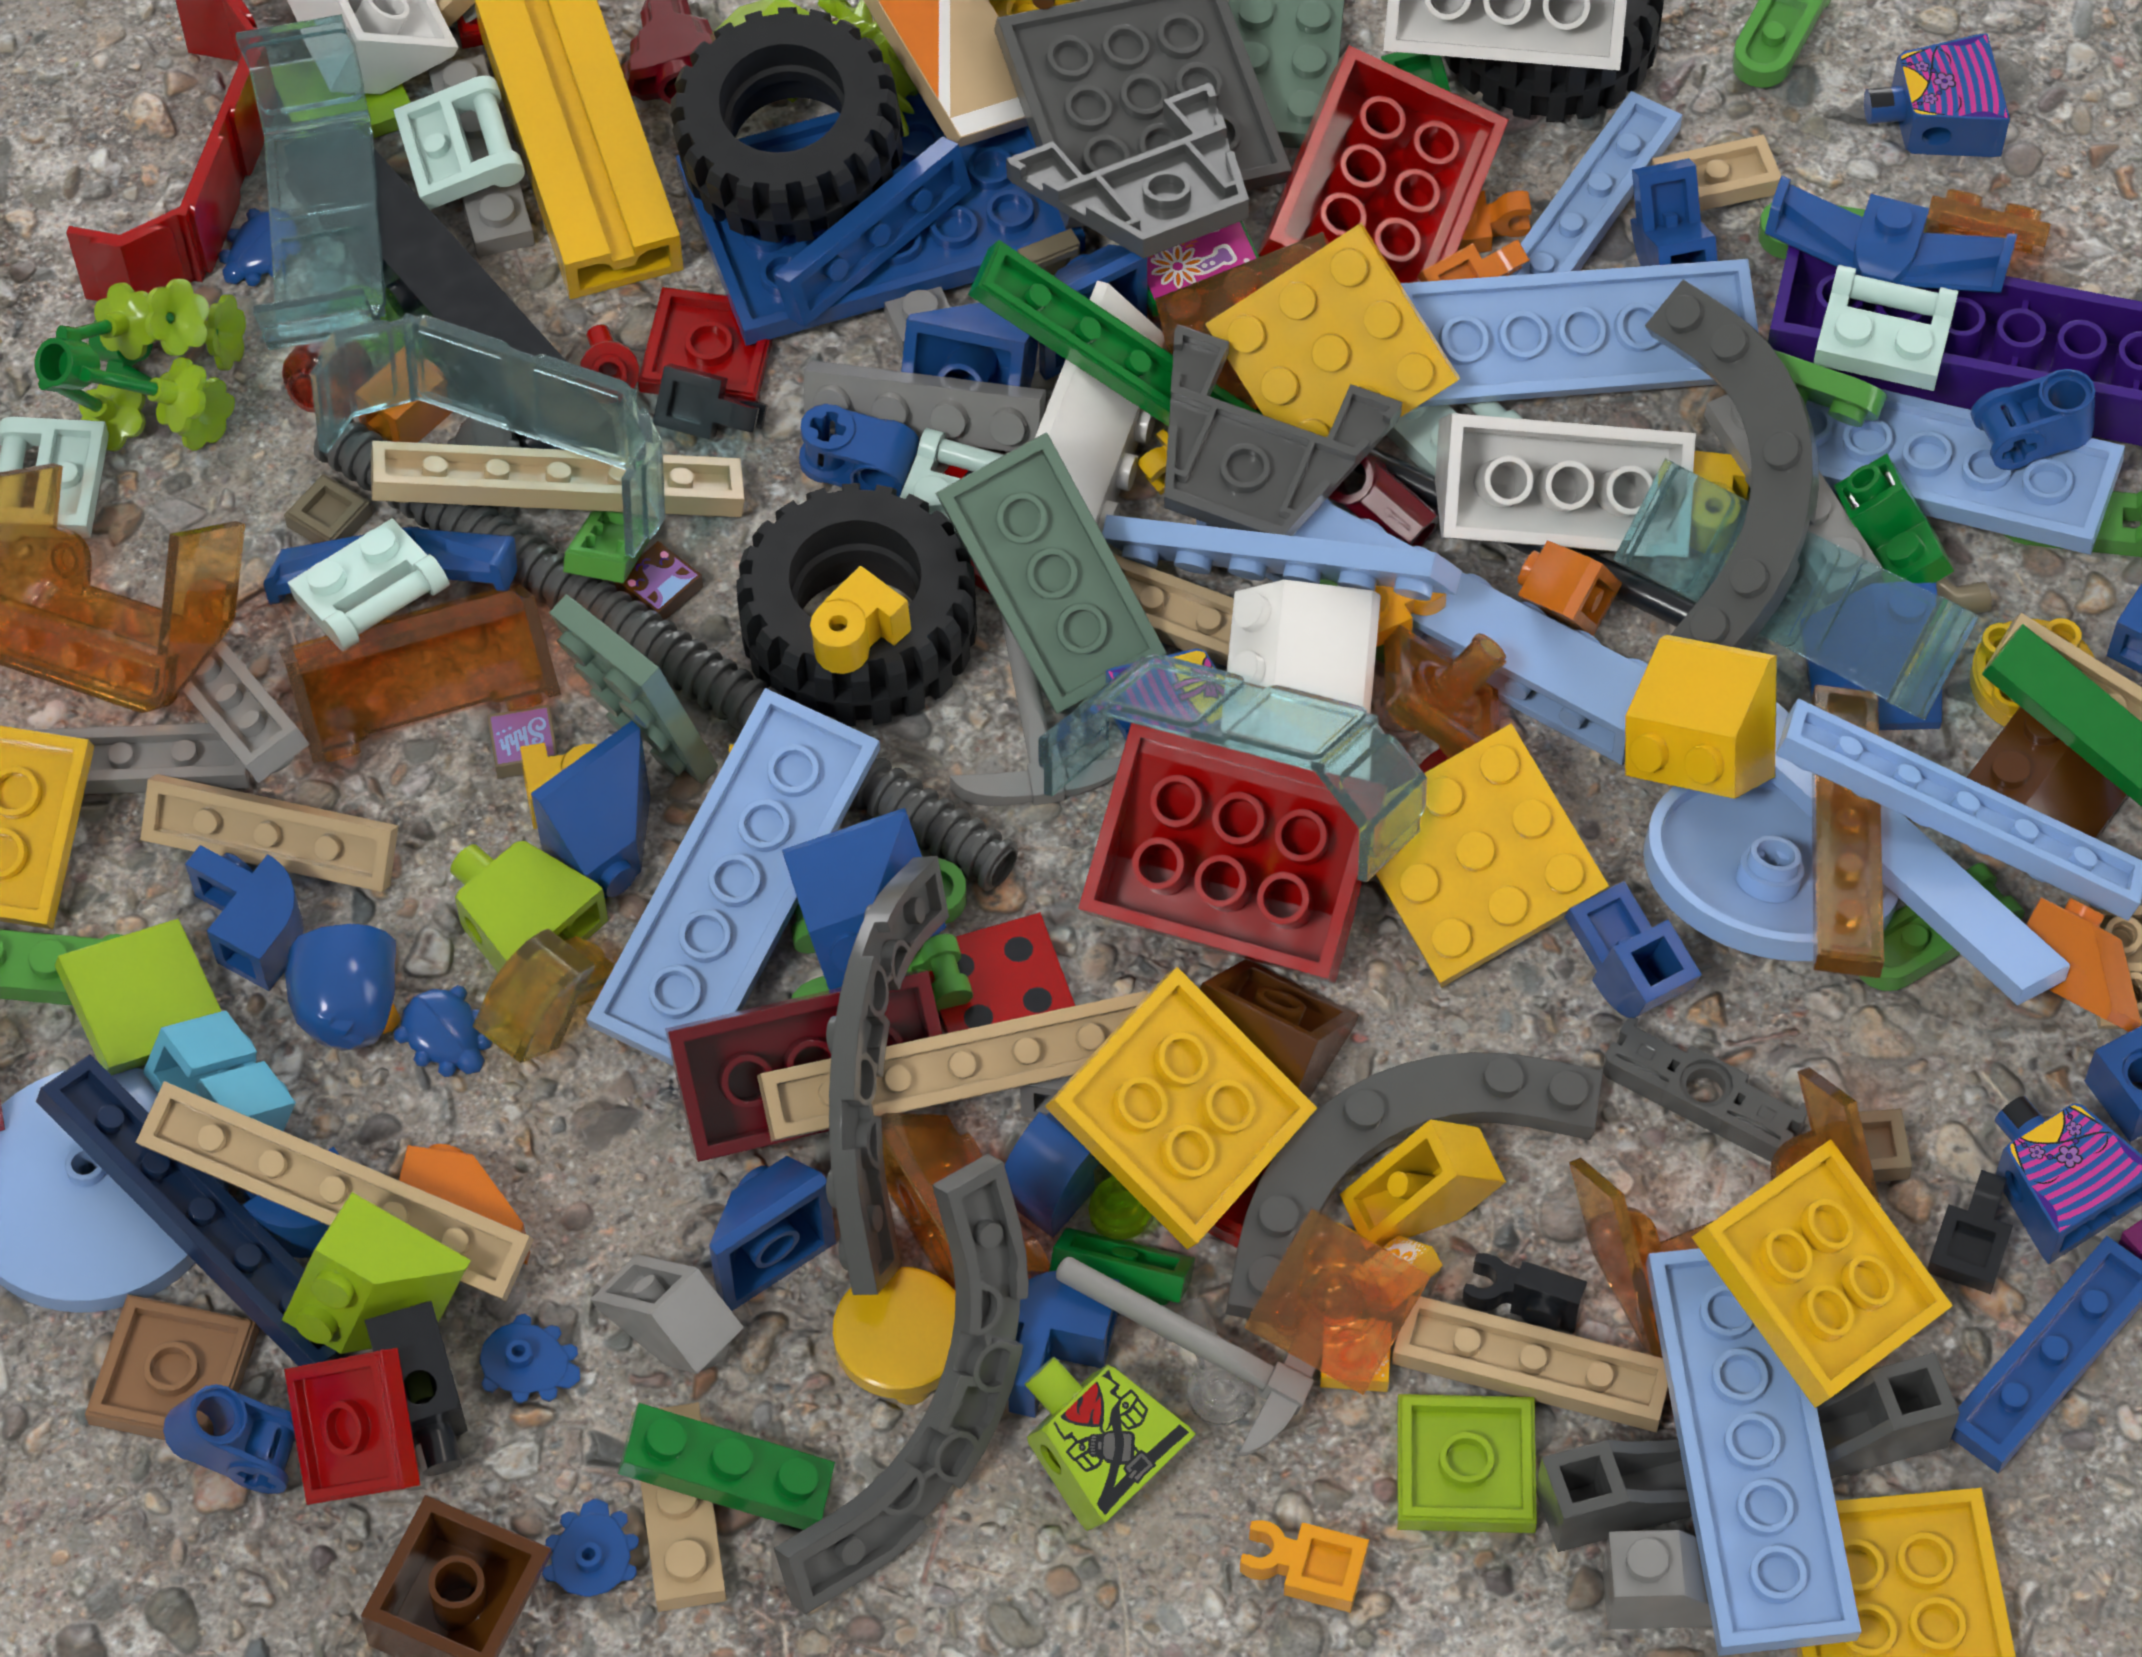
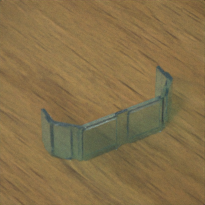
(317, 181)
(489, 381)
(1837, 608)
(1334, 738)

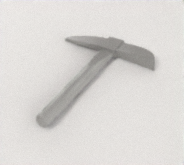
(1028, 785)
(1283, 1386)

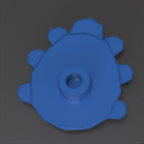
(249, 251)
(441, 1031)
(528, 1360)
(591, 1551)

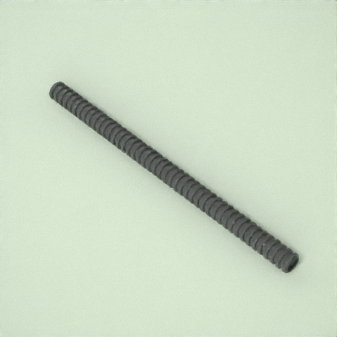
(691, 666)

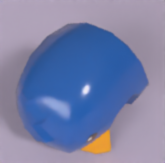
(343, 985)

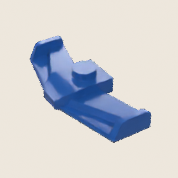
(1888, 242)
(460, 554)

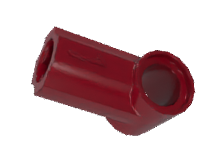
(1389, 504)

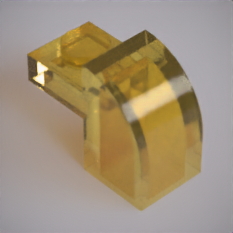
(539, 993)

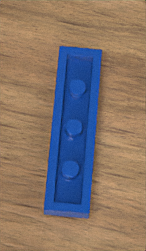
(873, 231)
(2050, 1355)

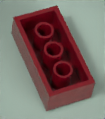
(724, 1054)

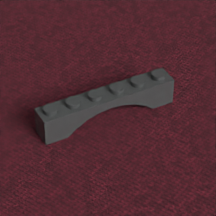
(1642, 1484)

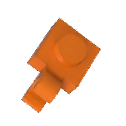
(1503, 217)
(1469, 264)

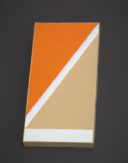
(953, 64)

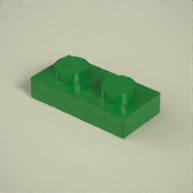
(1145, 1269)

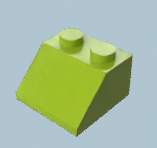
(368, 1269)

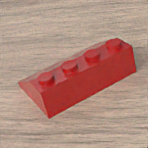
(1389, 158)
(1226, 854)

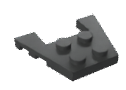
(1153, 196)
(1250, 468)

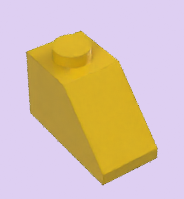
(1423, 1183)

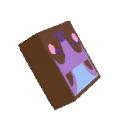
(661, 581)

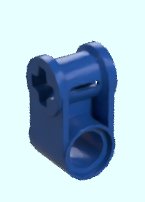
(2038, 417)
(860, 450)
(248, 1439)

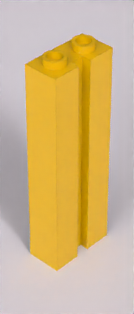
(580, 142)

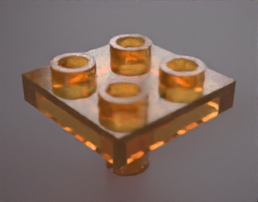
(1963, 215)
(1443, 695)
(1337, 1300)

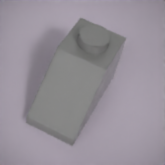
(669, 1312)
(1654, 1581)

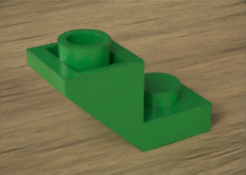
(1893, 522)

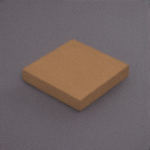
(164, 1357)

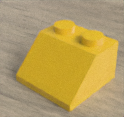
(1703, 718)

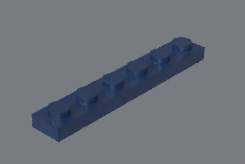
(182, 1202)

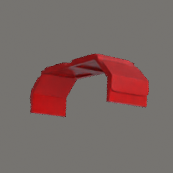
(192, 235)

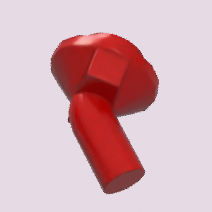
(610, 356)

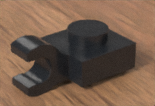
(696, 404)
(1971, 1240)
(1534, 1292)

